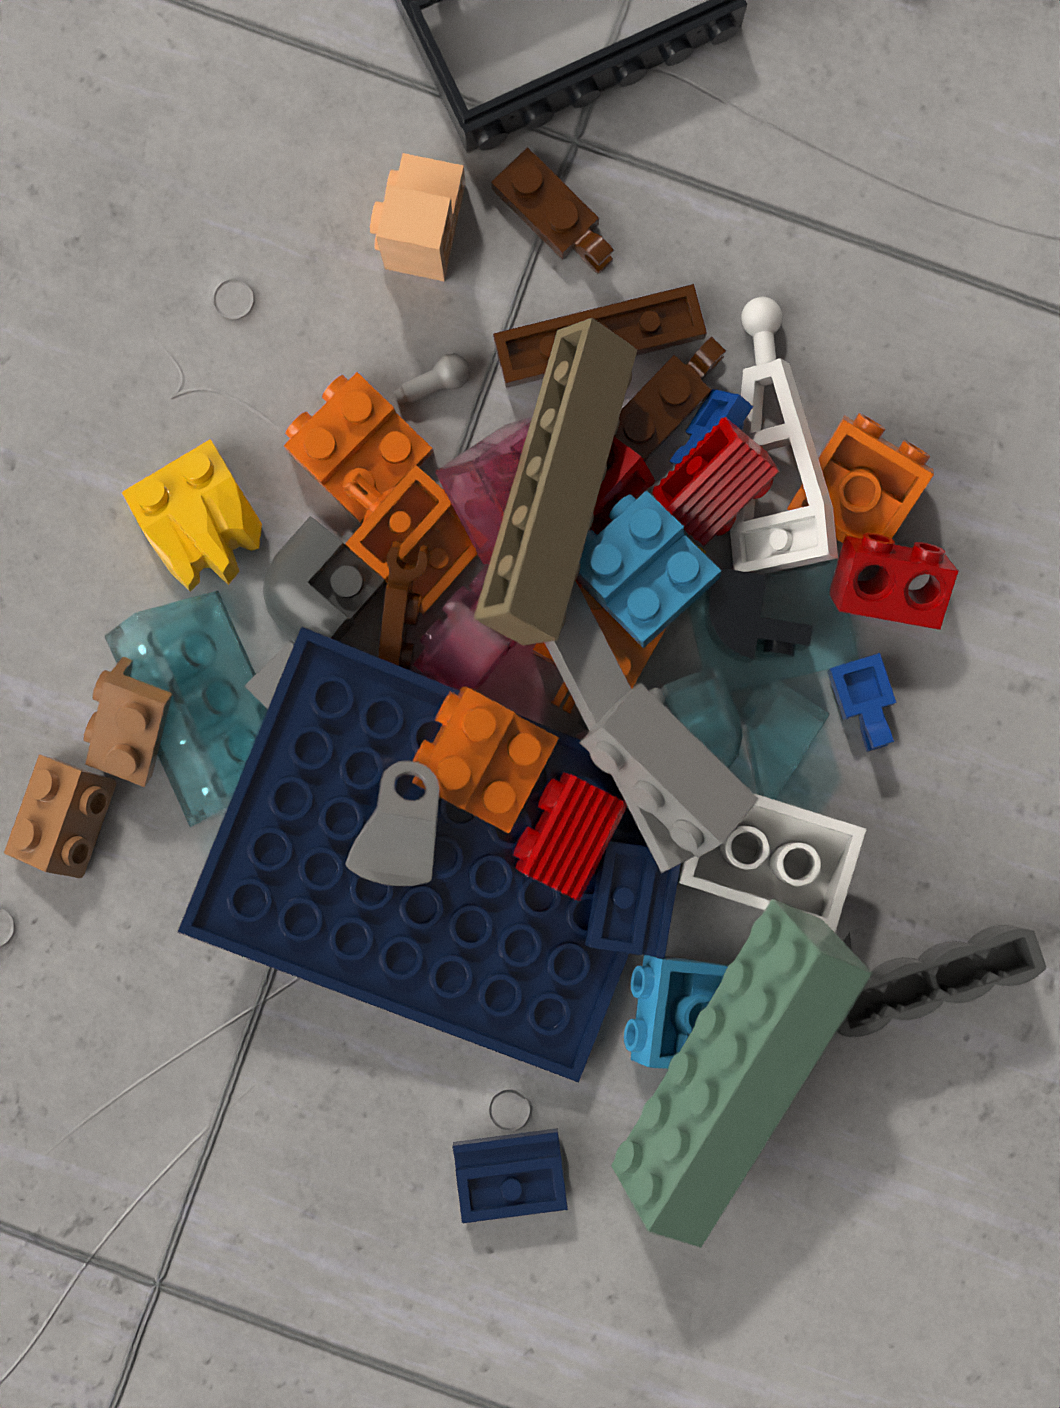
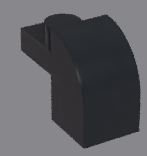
(736, 622)

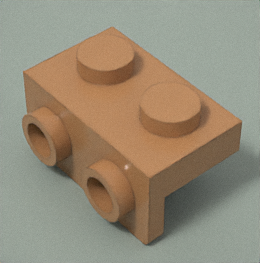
(127, 724)
(60, 817)

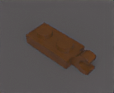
(552, 210)
(667, 400)
(401, 607)

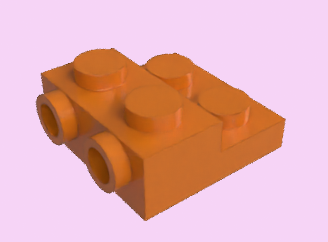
(353, 436)
(869, 479)
(485, 757)

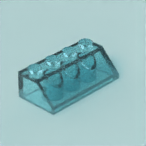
(211, 714)

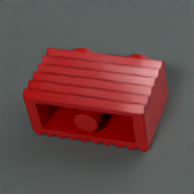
(716, 481)
(569, 835)

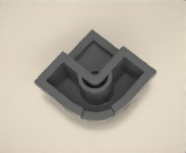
(318, 583)

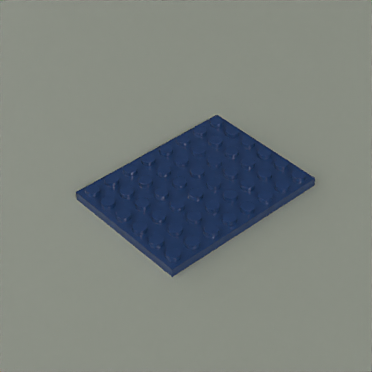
(464, 953)

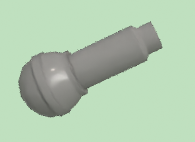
(449, 373)

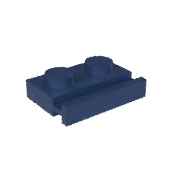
(632, 902)
(509, 1175)

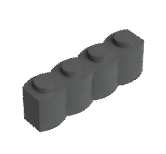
(946, 972)

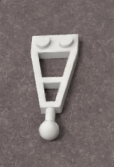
(794, 535)

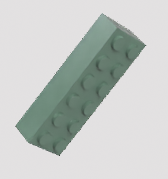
(738, 1072)

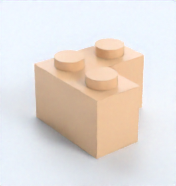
(419, 216)

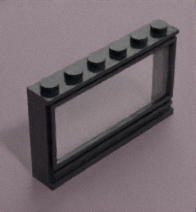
(526, 59)

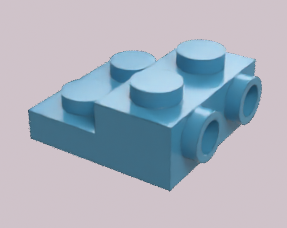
(644, 567)
(669, 1001)

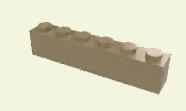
(557, 484)

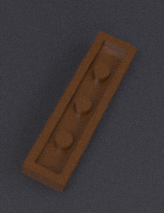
(643, 322)

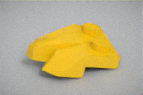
(195, 515)

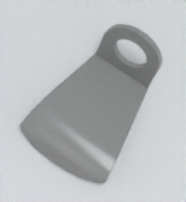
(400, 834)

